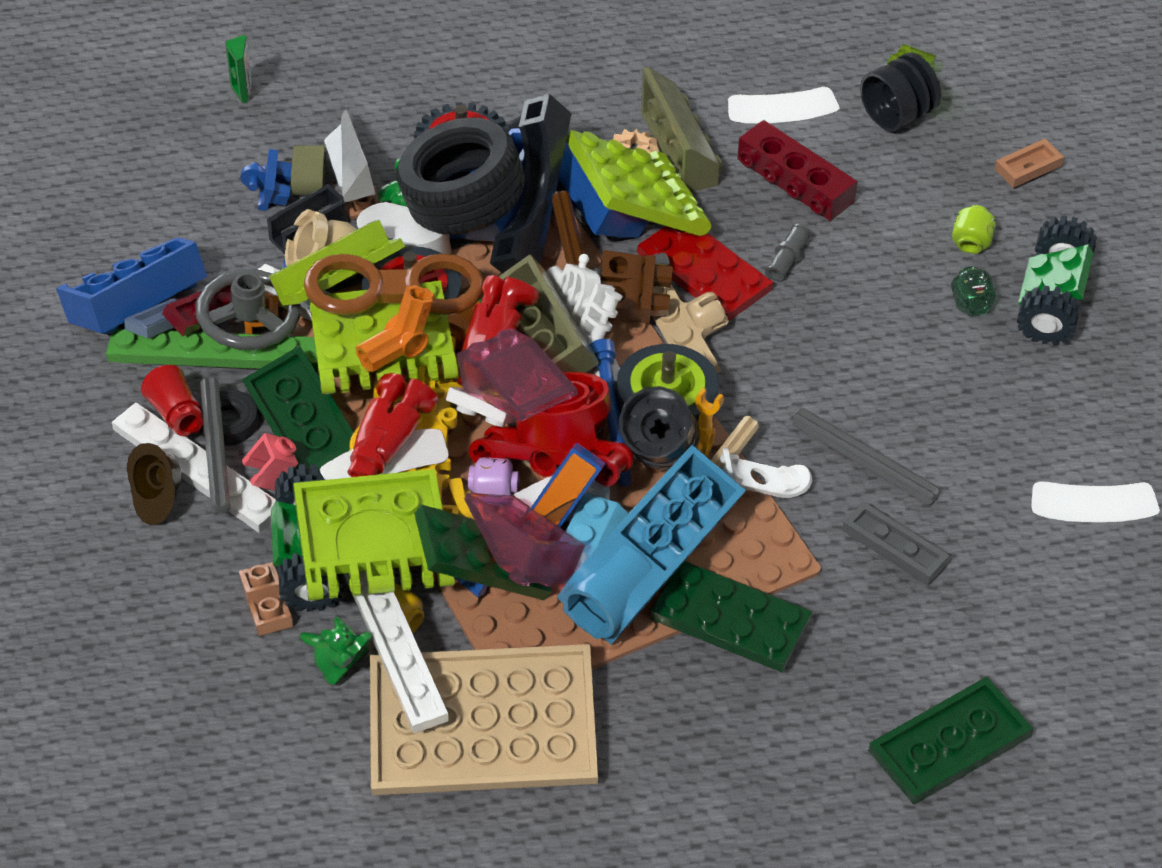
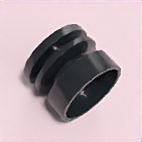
(900, 91)
(641, 424)

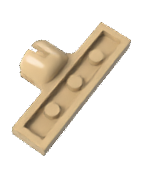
(692, 321)

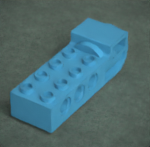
(649, 546)

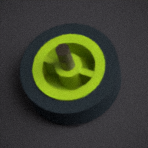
(668, 367)

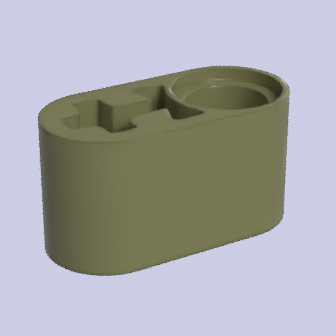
(308, 169)

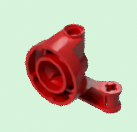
(552, 433)

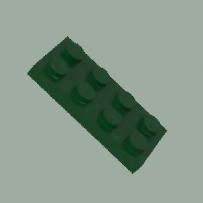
(294, 408)
(458, 549)
(731, 616)
(950, 740)

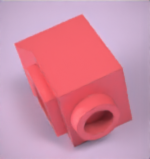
(272, 456)

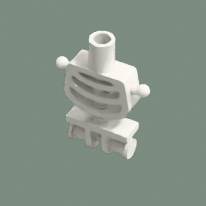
(586, 297)

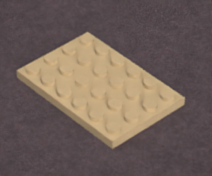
(511, 723)

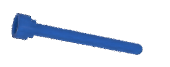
(606, 353)

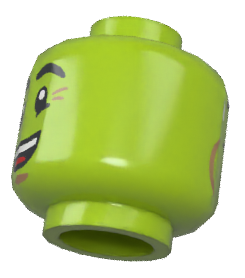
(973, 229)

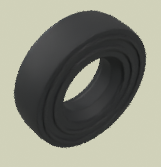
(248, 421)

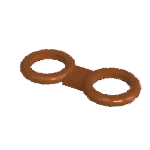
(390, 285)

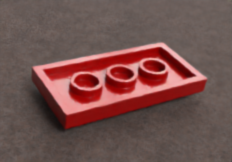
(707, 265)

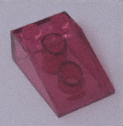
(513, 375)
(524, 540)

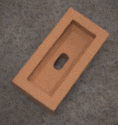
(1029, 163)

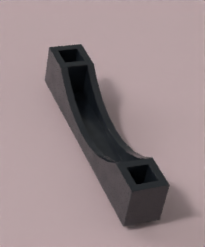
(544, 137)

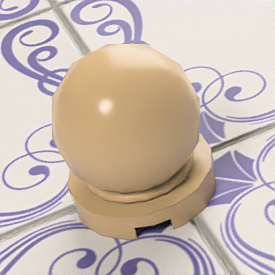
(314, 234)

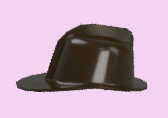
(153, 482)

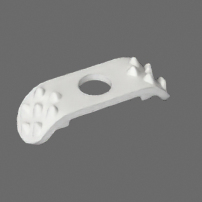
(780, 482)

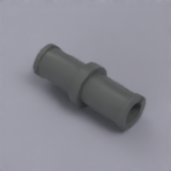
(787, 252)

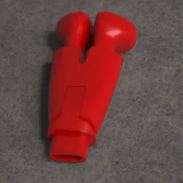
(498, 308)
(386, 427)

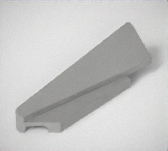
(349, 161)

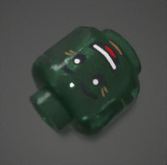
(973, 291)

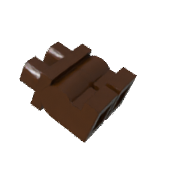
(634, 280)

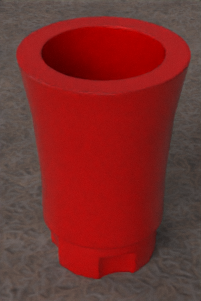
(172, 398)

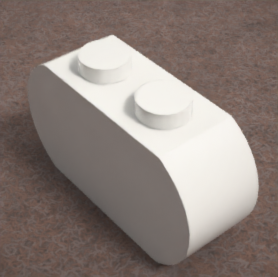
(400, 224)

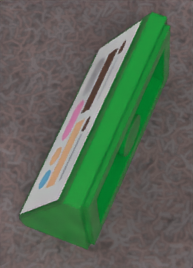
(239, 67)

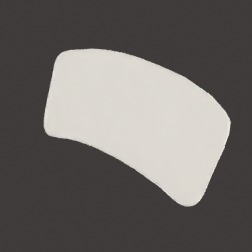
(782, 107)
(421, 449)
(1094, 502)

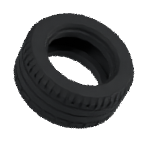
(469, 201)

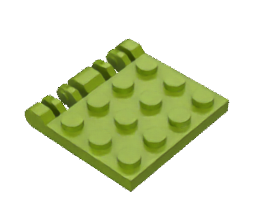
(638, 183)
(340, 334)
(367, 528)

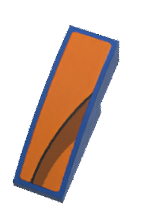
(568, 485)

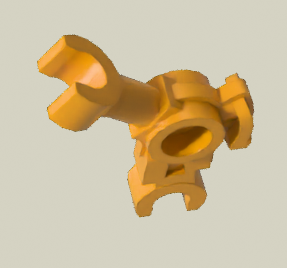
(705, 423)

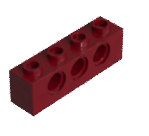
(797, 170)

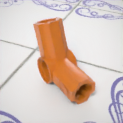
(402, 332)

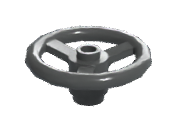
(246, 305)

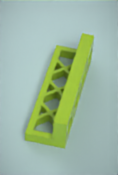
(367, 242)

